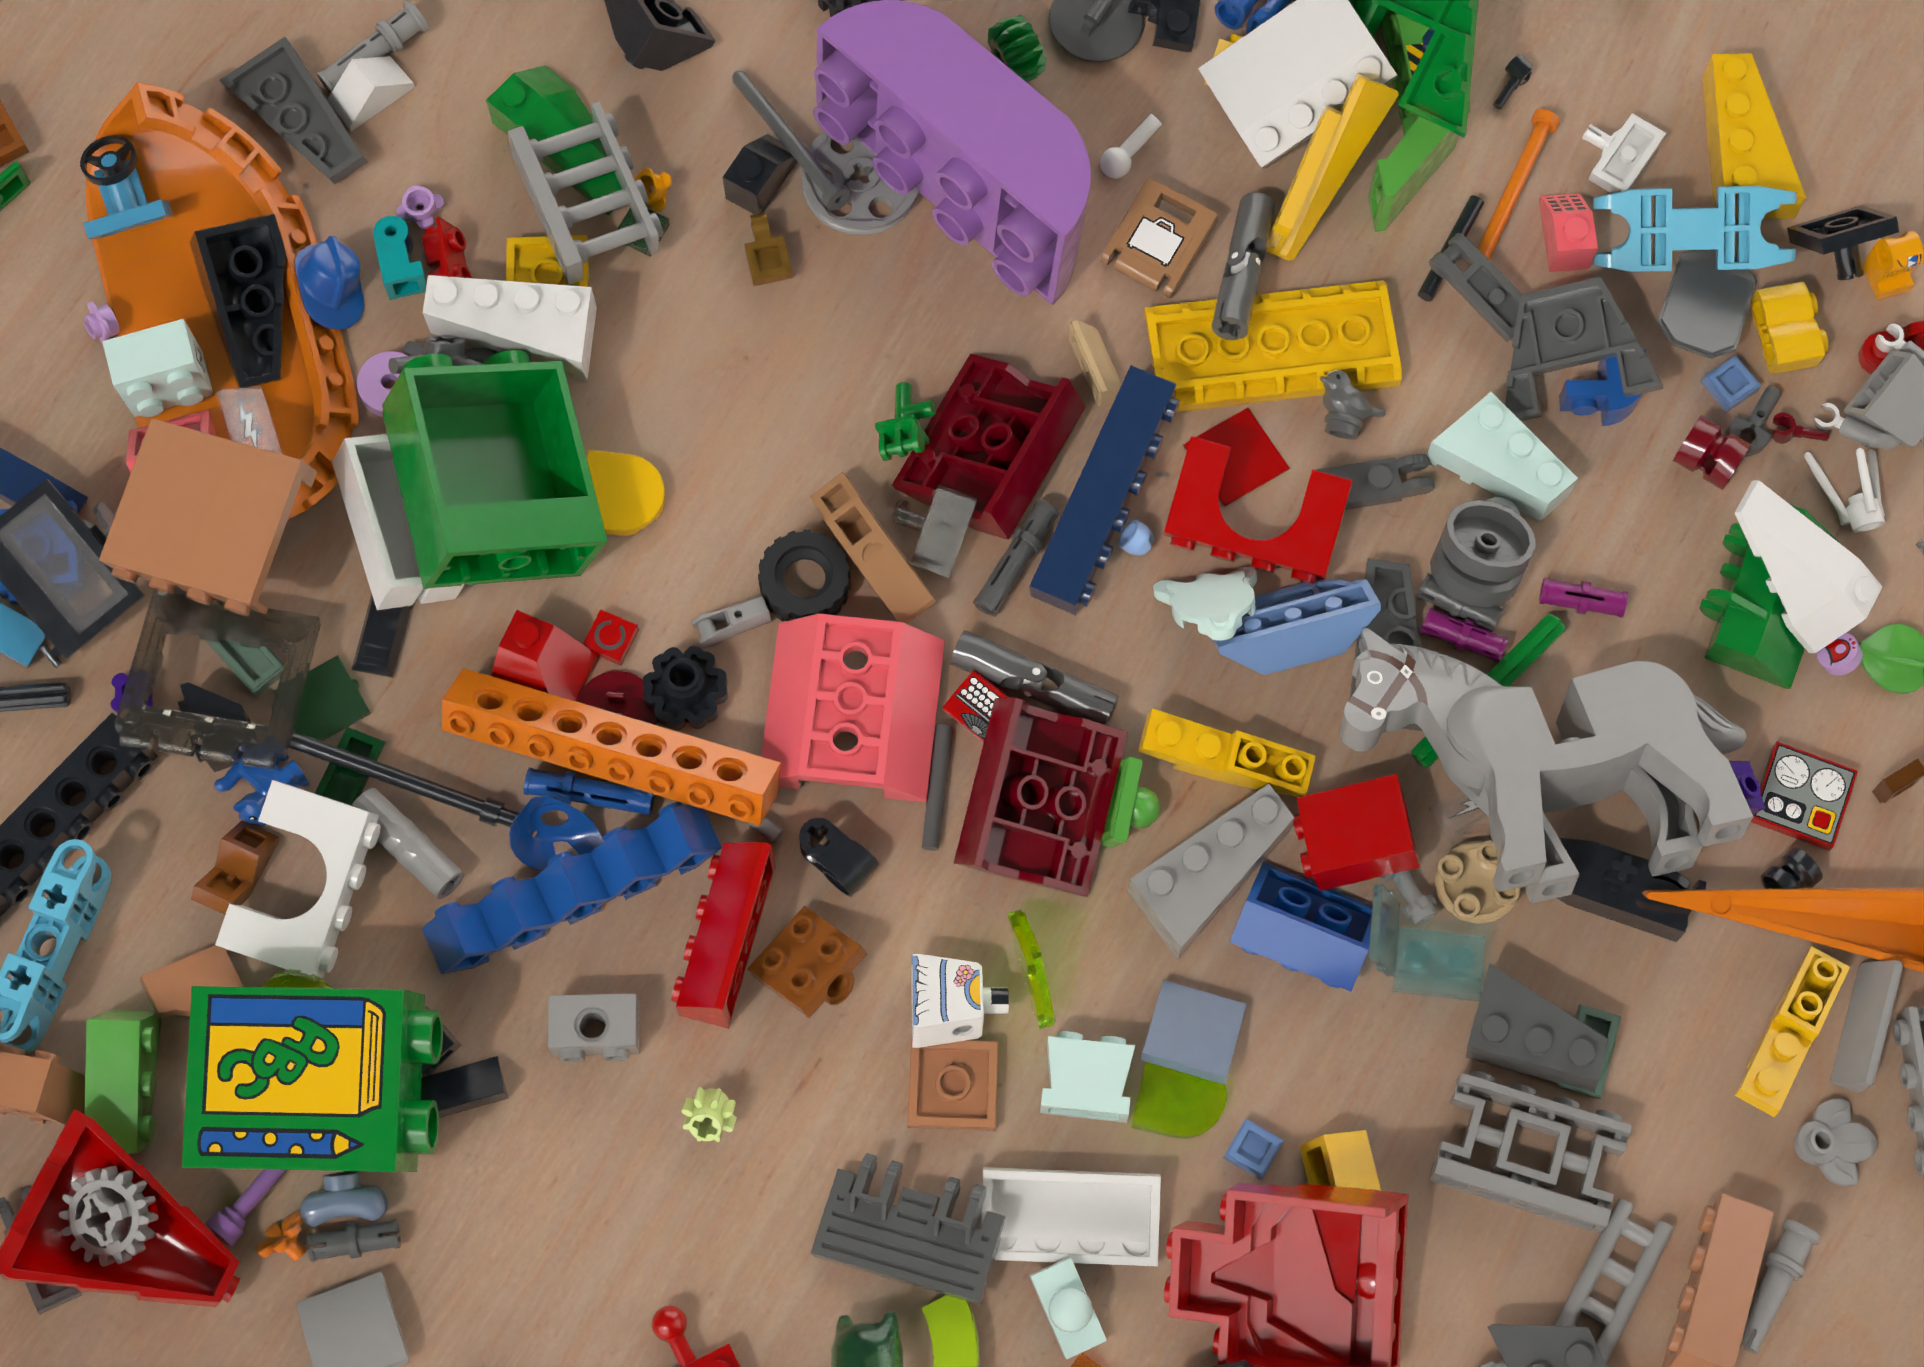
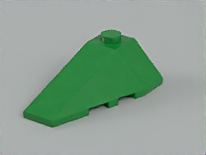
(547, 108)

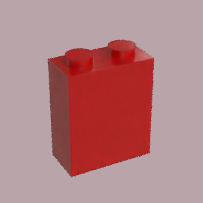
(1356, 833)

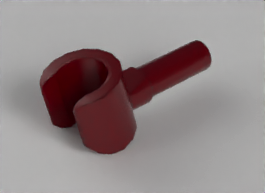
(1795, 430)

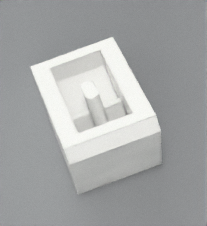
(367, 89)

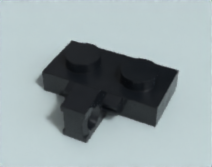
(1173, 19)

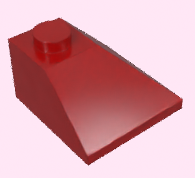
(543, 657)

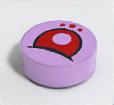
(1841, 655)

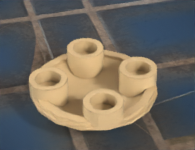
(1467, 884)

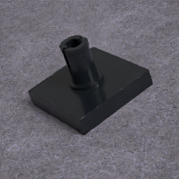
(1842, 234)

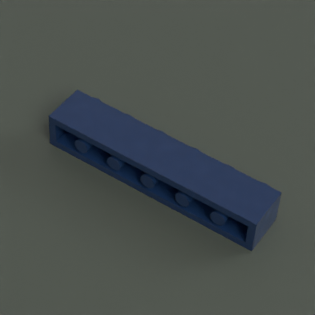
(1103, 491)

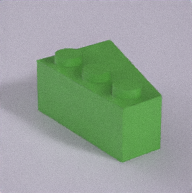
(122, 1075)

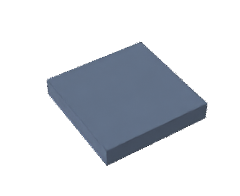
(1193, 1032)

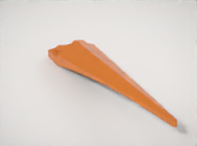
(1863, 921)

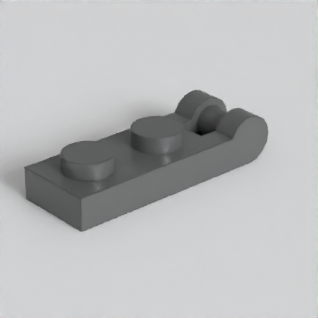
(1479, 284)

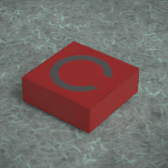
(611, 637)

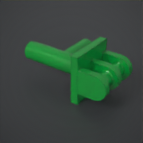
(904, 431)

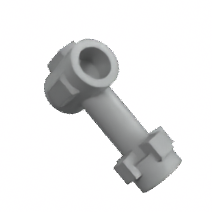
(1419, 907)

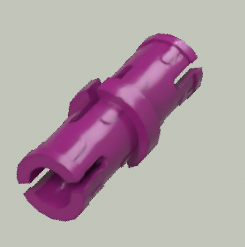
(1583, 597)
(1464, 635)

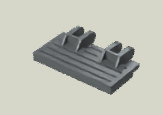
(906, 1238)

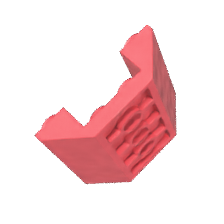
(884, 704)

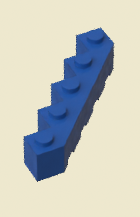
(570, 888)

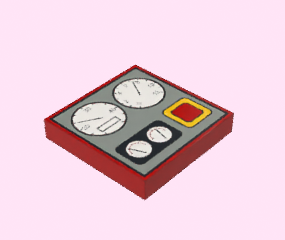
(1804, 795)

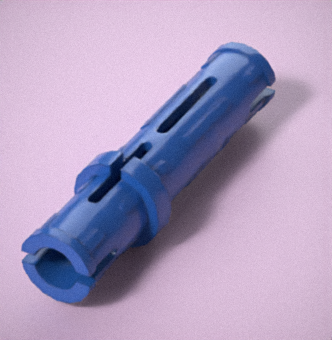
(587, 791)

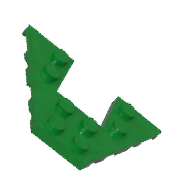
(1444, 74)

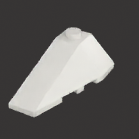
(1815, 576)

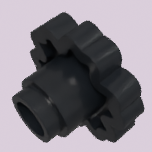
(685, 688)

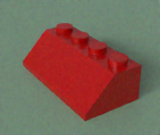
(725, 933)

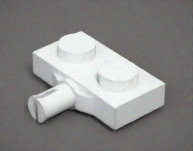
(1623, 153)

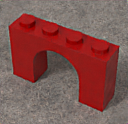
(1301, 549)

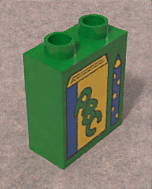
(309, 1079)

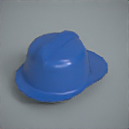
(330, 283)

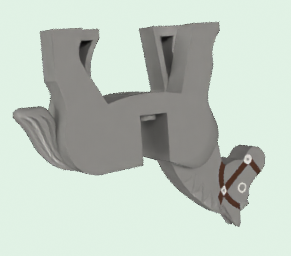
(1620, 732)

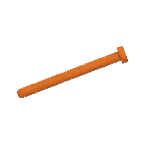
(1544, 123)

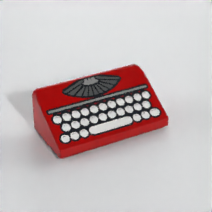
(973, 703)

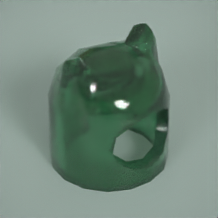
(867, 1343)

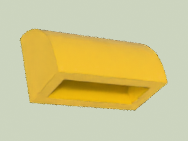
(1340, 1161)

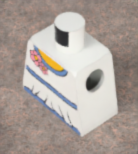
(950, 1000)

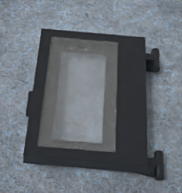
(56, 571)

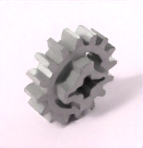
(88, 1219)

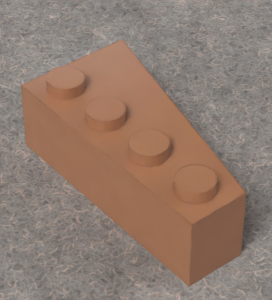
(1720, 1285)

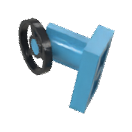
(120, 190)

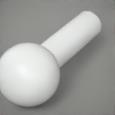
(1117, 160)

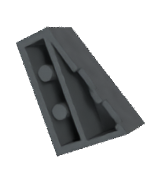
(1533, 1036)

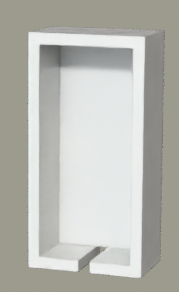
(380, 523)

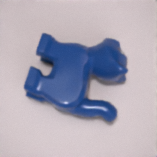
(260, 779)

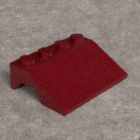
(993, 442)
(1040, 797)

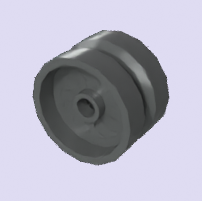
(1482, 553)

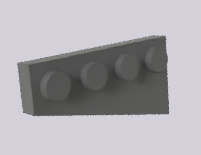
(292, 104)
(1398, 612)

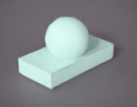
(1068, 1308)

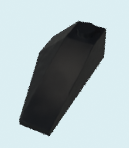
(243, 283)

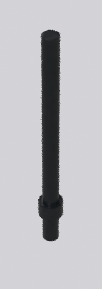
(489, 811)

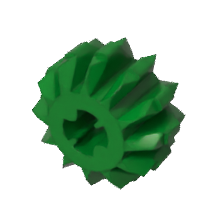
(1017, 47)

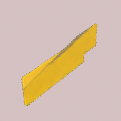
(1327, 162)

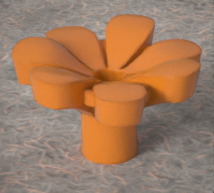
(283, 1238)

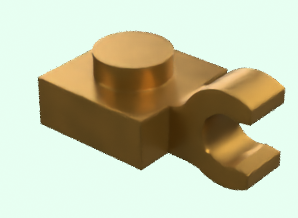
(766, 255)

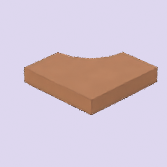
(171, 985)

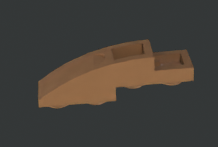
(872, 549)

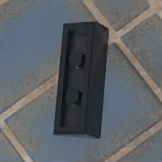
(465, 1087)

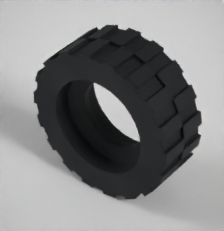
(798, 547)

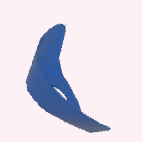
(537, 850)

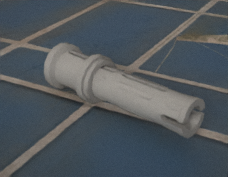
(387, 37)
(1783, 1267)

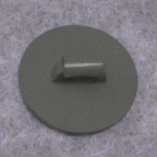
(1095, 28)

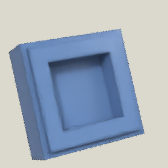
(1731, 383)
(1253, 1149)

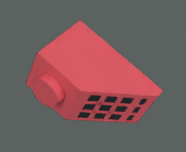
(1568, 232)

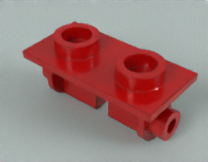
(445, 246)

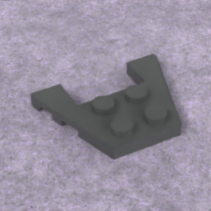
(1570, 329)

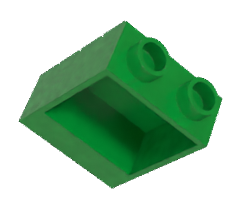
(492, 470)

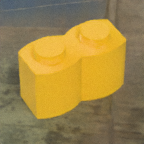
(1788, 327)

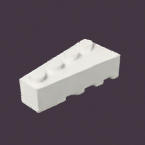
(510, 315)

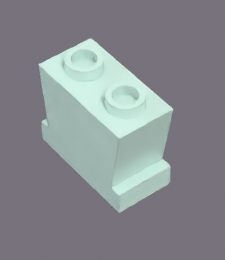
(1087, 1077)

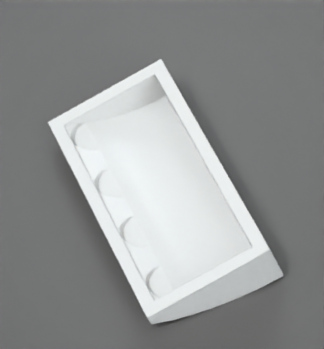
(1075, 1215)

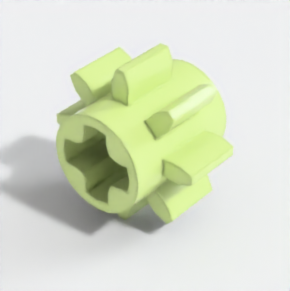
(709, 1114)

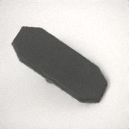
(1706, 305)

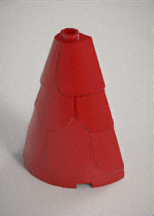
(179, 1263)

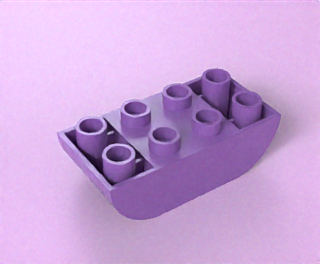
(960, 132)

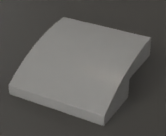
(353, 1326)

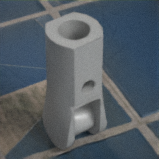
(738, 617)

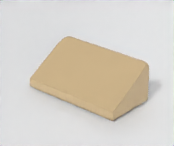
(1094, 362)

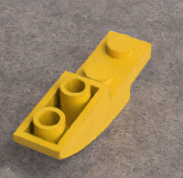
(1226, 757)
(1791, 1031)

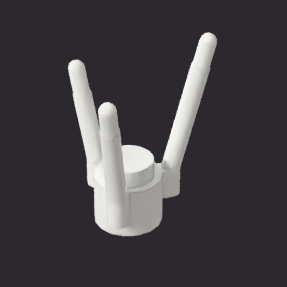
(1864, 509)

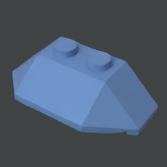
(1301, 625)

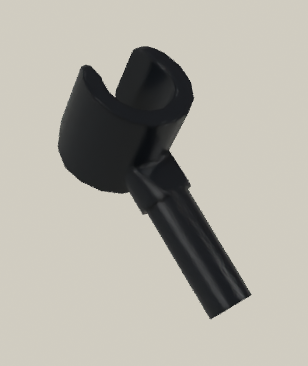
(1520, 70)

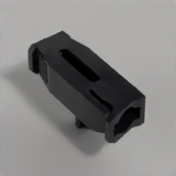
(1613, 885)

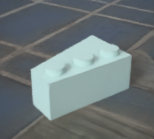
(1504, 458)

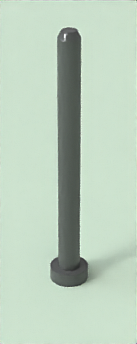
(834, 194)

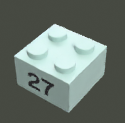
(158, 368)

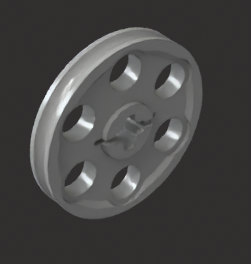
(862, 196)

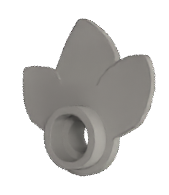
(1840, 1142)

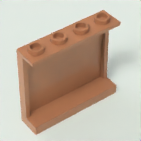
(203, 516)

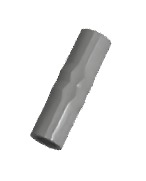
(411, 846)

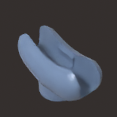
(341, 1198)

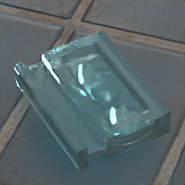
(1439, 964)

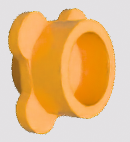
(660, 182)

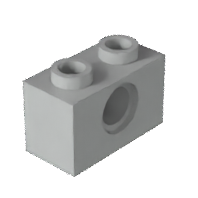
(572, 1013)

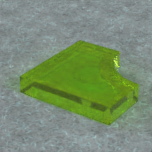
(1032, 968)

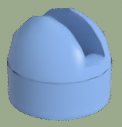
(1136, 538)

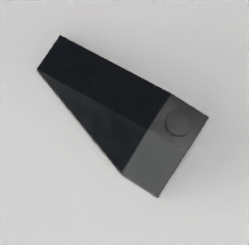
(657, 32)

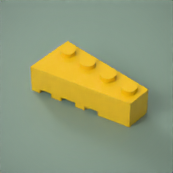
(1744, 132)

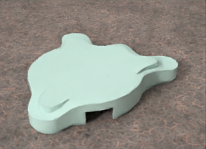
(1211, 601)

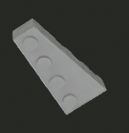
(1205, 871)

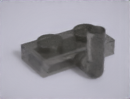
(940, 530)

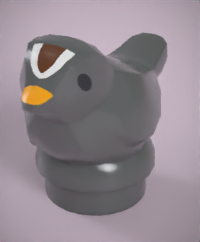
(1345, 406)

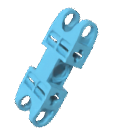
(1695, 228)
(58, 917)

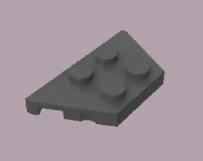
(1546, 1346)

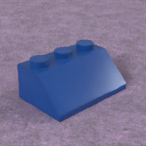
(1305, 927)

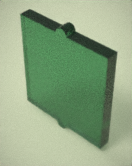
(329, 701)

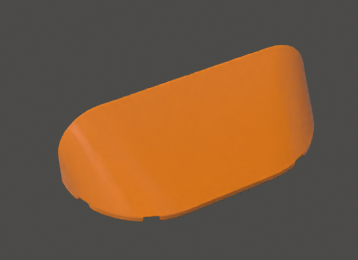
(150, 276)

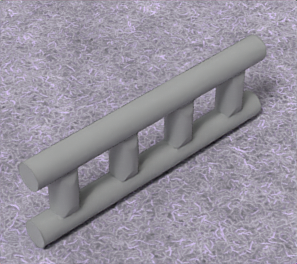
(1633, 1280)

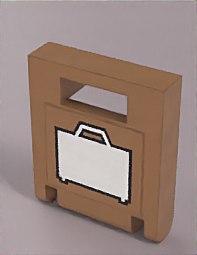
(1157, 242)

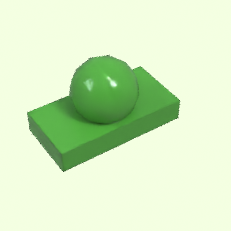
(1129, 804)

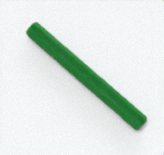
(1508, 670)

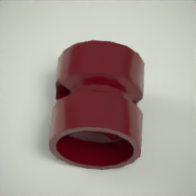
(1711, 452)

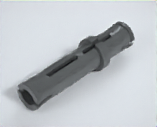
(1024, 544)

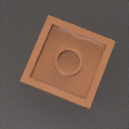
(953, 1086)

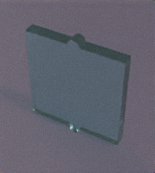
(1384, 929)

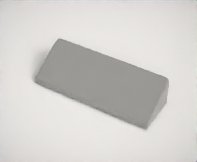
(1866, 1025)

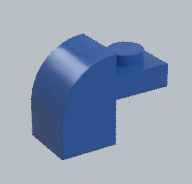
(1602, 395)

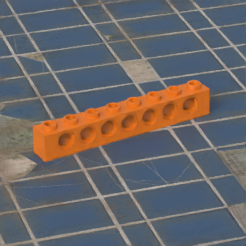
(611, 746)

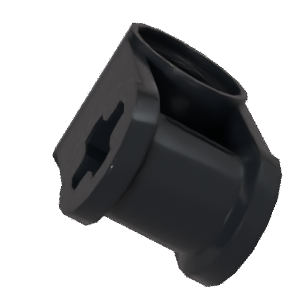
(841, 860)

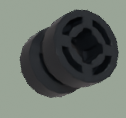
(1794, 872)

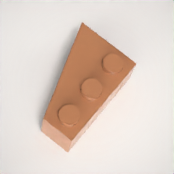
(39, 1086)

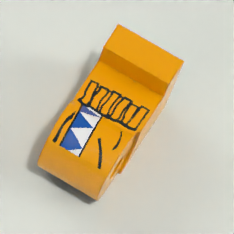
(1891, 264)

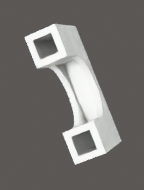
(343, 839)

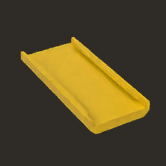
(1286, 350)

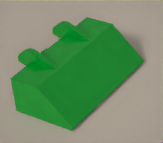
(1749, 620)

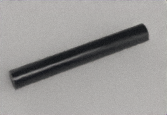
(1461, 226)

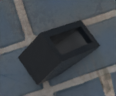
(757, 173)

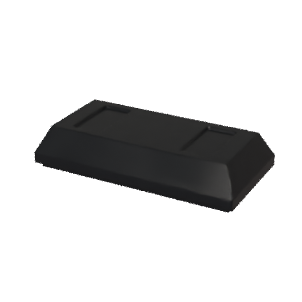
(381, 640)

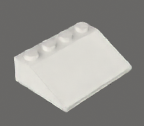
(1289, 70)

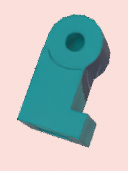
(393, 250)

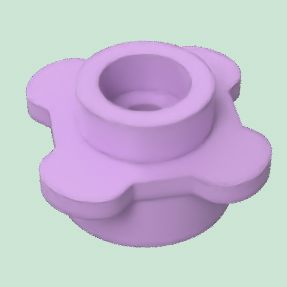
(419, 196)
(101, 322)

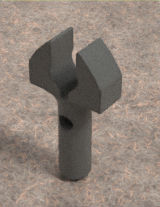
(1756, 421)

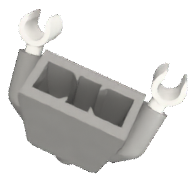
(1890, 403)

